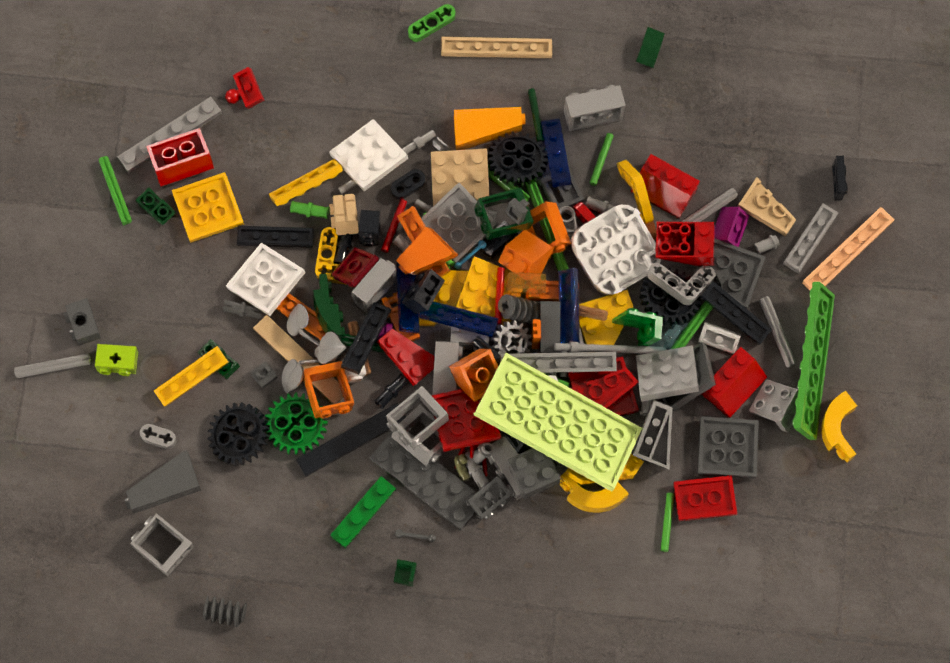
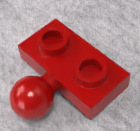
(247, 89)

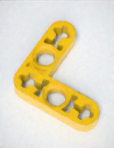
(636, 182)
(327, 263)

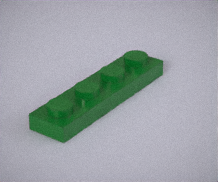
(363, 512)

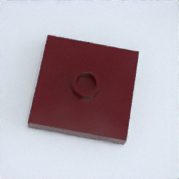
(355, 267)

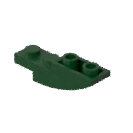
(325, 309)

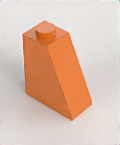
(425, 253)

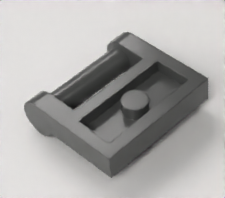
(569, 194)

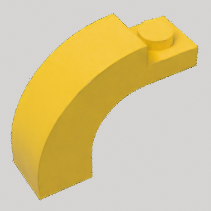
(831, 426)
(592, 501)

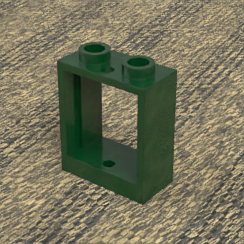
(496, 199)

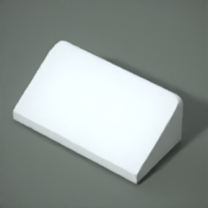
(719, 337)

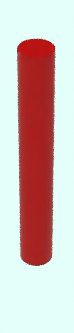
(393, 227)
(499, 292)

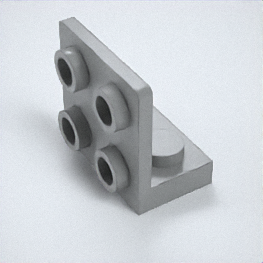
(776, 404)

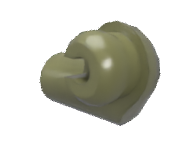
(460, 461)

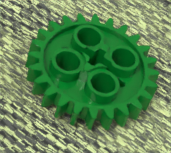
(309, 435)

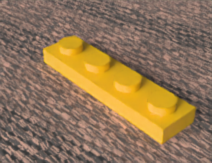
(302, 184)
(191, 376)

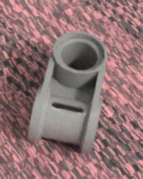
(570, 224)

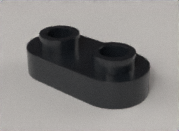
(407, 184)

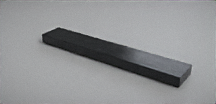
(346, 442)

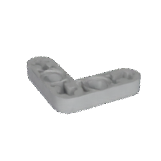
(682, 288)

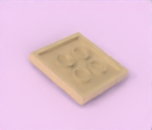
(461, 166)

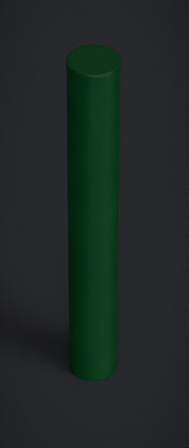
(535, 114)

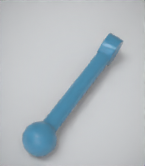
(481, 245)

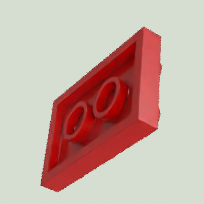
(705, 498)

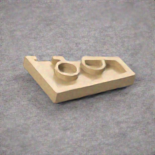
(764, 207)

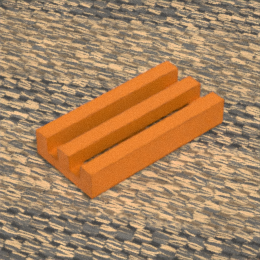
(536, 333)

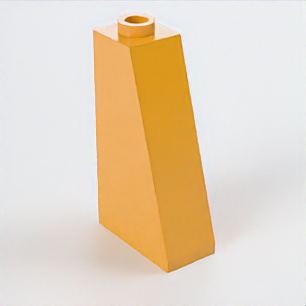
(485, 125)

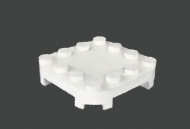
(615, 249)

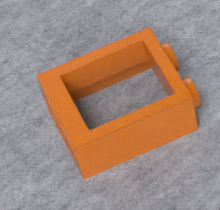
(551, 211)
(324, 372)

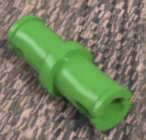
(309, 209)

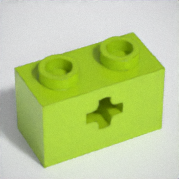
(108, 353)

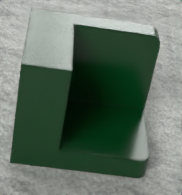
(405, 572)

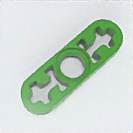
(430, 30)

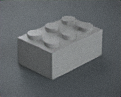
(594, 107)

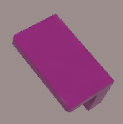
(731, 225)

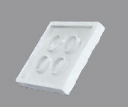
(368, 155)
(265, 279)

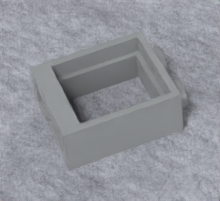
(374, 285)
(423, 396)
(421, 452)
(178, 555)

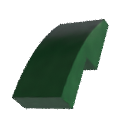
(650, 47)
(155, 207)
(227, 370)

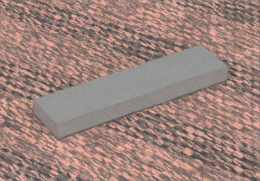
(810, 238)

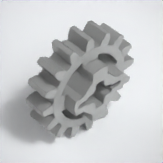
(503, 338)

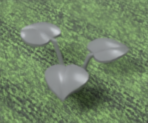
(326, 352)

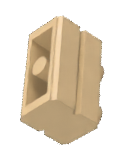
(345, 214)

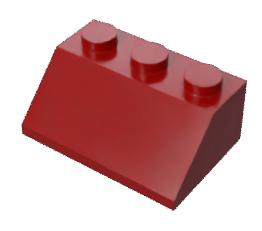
(180, 157)
(668, 186)
(735, 382)

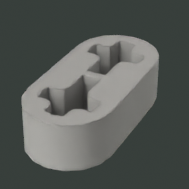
(157, 441)

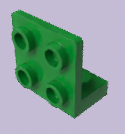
(648, 324)

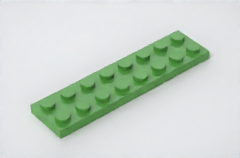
(814, 361)

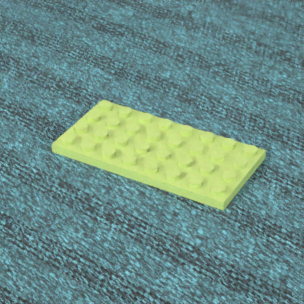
(558, 422)

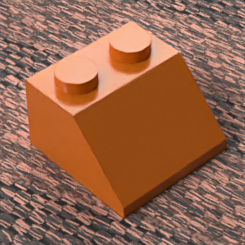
(526, 254)
(475, 372)

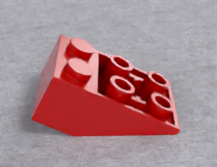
(686, 242)

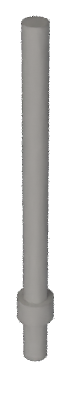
(417, 143)
(574, 347)

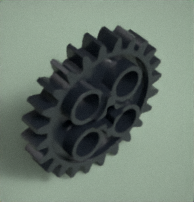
(517, 158)
(680, 313)
(245, 417)

